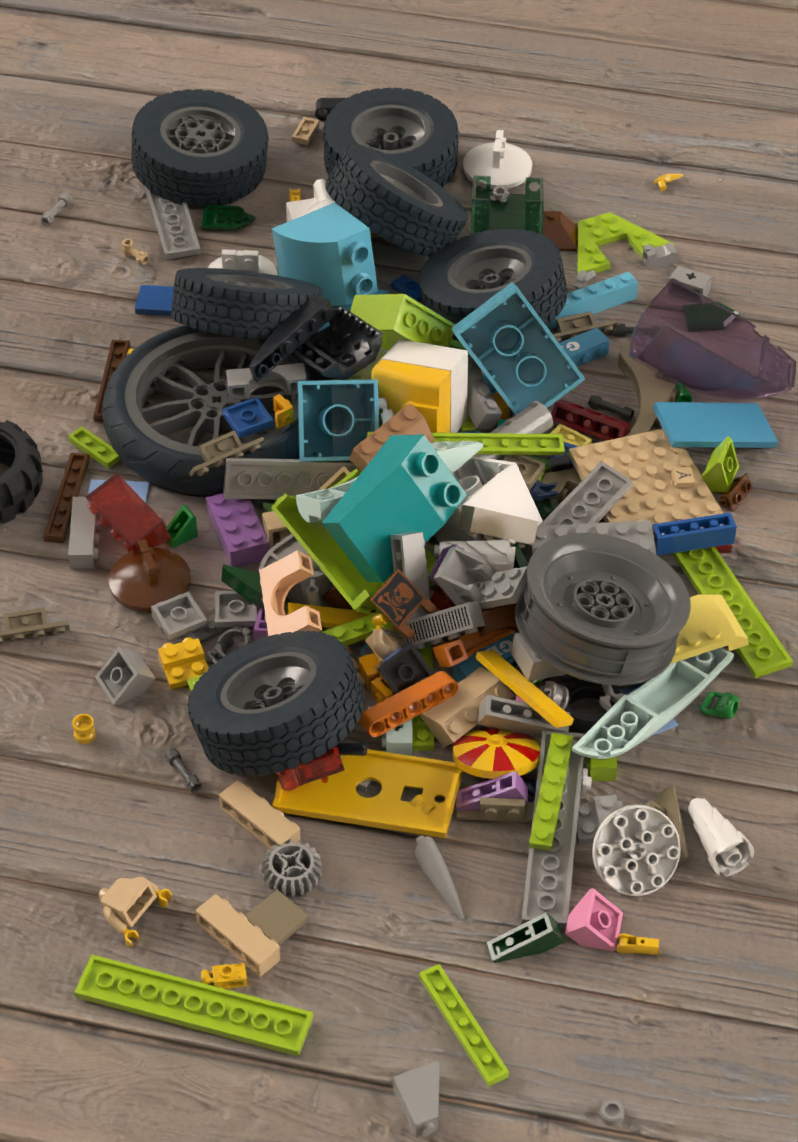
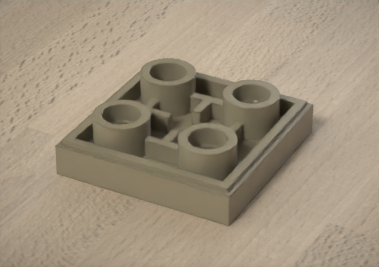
(277, 917)

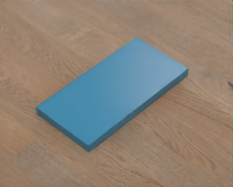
(710, 423)

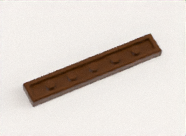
(117, 352)
(69, 488)

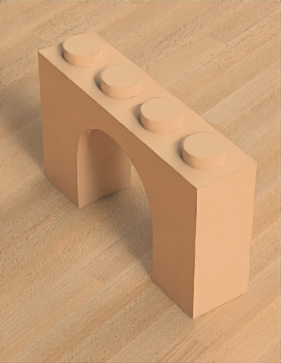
(276, 583)

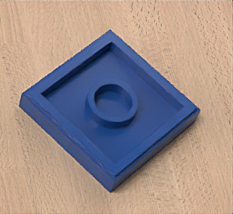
(154, 300)
(248, 417)

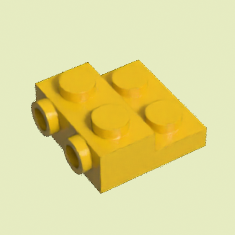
(182, 661)

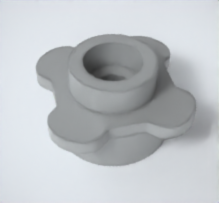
(500, 195)

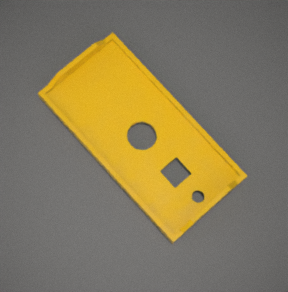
(341, 803)

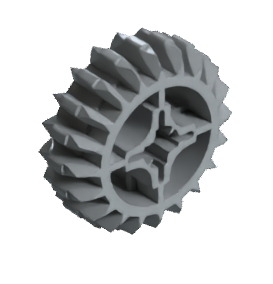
(293, 874)

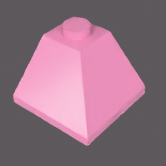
(595, 922)

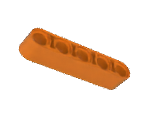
(408, 703)

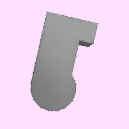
(659, 256)

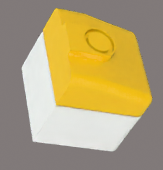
(429, 379)

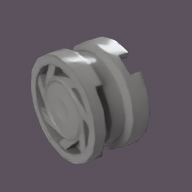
(557, 693)

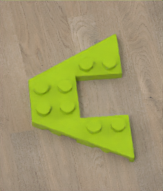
(608, 229)

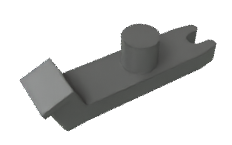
(207, 633)

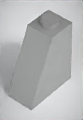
(419, 1097)

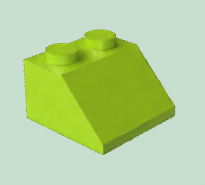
(721, 467)

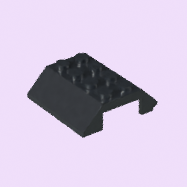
(342, 346)

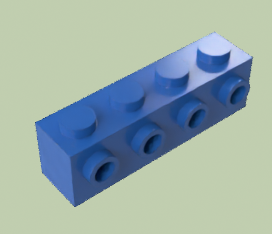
(694, 533)

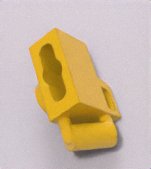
(226, 976)

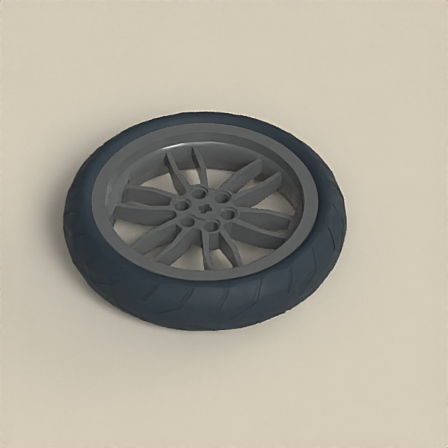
(153, 367)

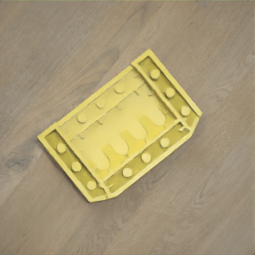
(709, 628)

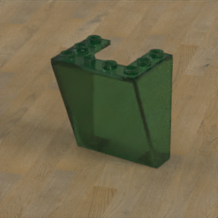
(519, 211)

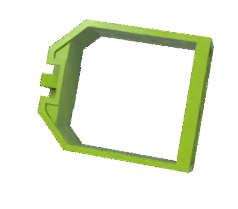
(403, 319)

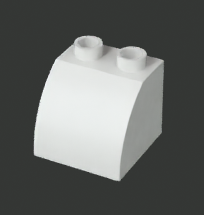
(493, 487)

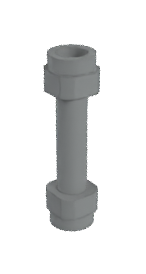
(63, 201)

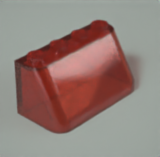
(126, 515)

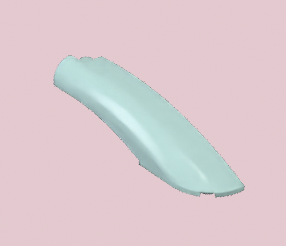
(318, 504)
(652, 705)

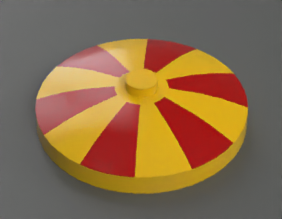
(495, 753)

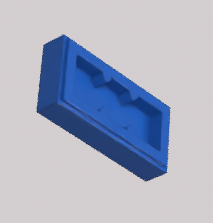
(407, 286)

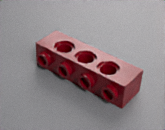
(589, 421)

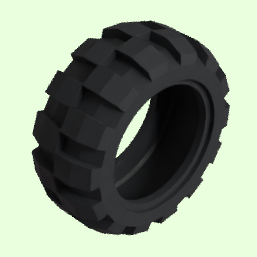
(24, 477)

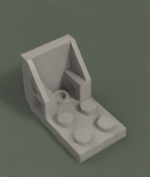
(472, 579)

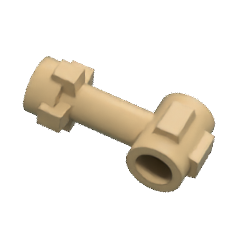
(128, 250)

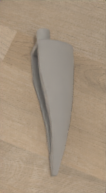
(438, 873)

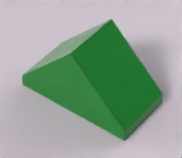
(182, 527)

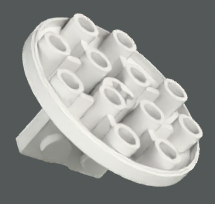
(502, 161)
(244, 261)
(636, 850)

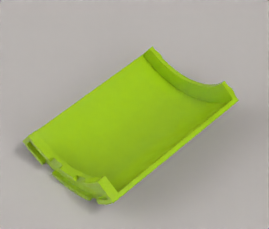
(330, 556)

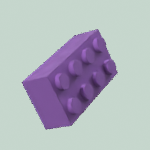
(237, 530)

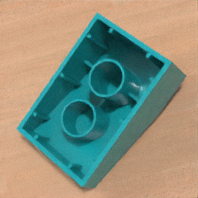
(396, 493)

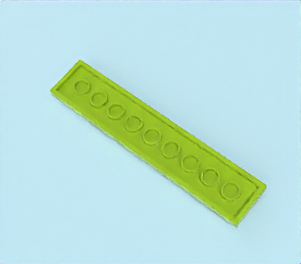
(712, 576)
(194, 1005)

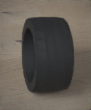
(583, 689)

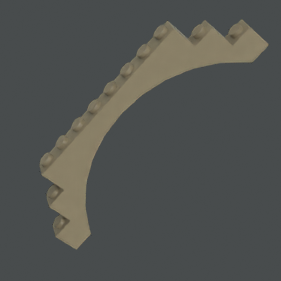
(649, 389)

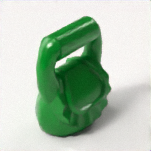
(725, 707)

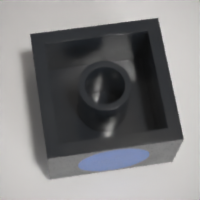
(403, 668)

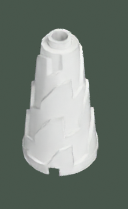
(496, 552)
(724, 845)

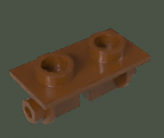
(739, 490)

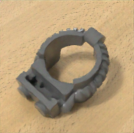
(225, 641)

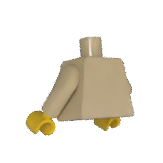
(383, 640)
(128, 901)

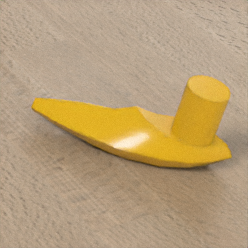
(666, 178)

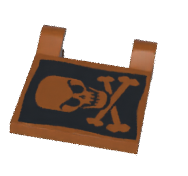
(399, 601)

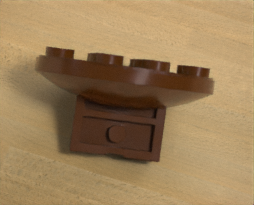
(148, 577)

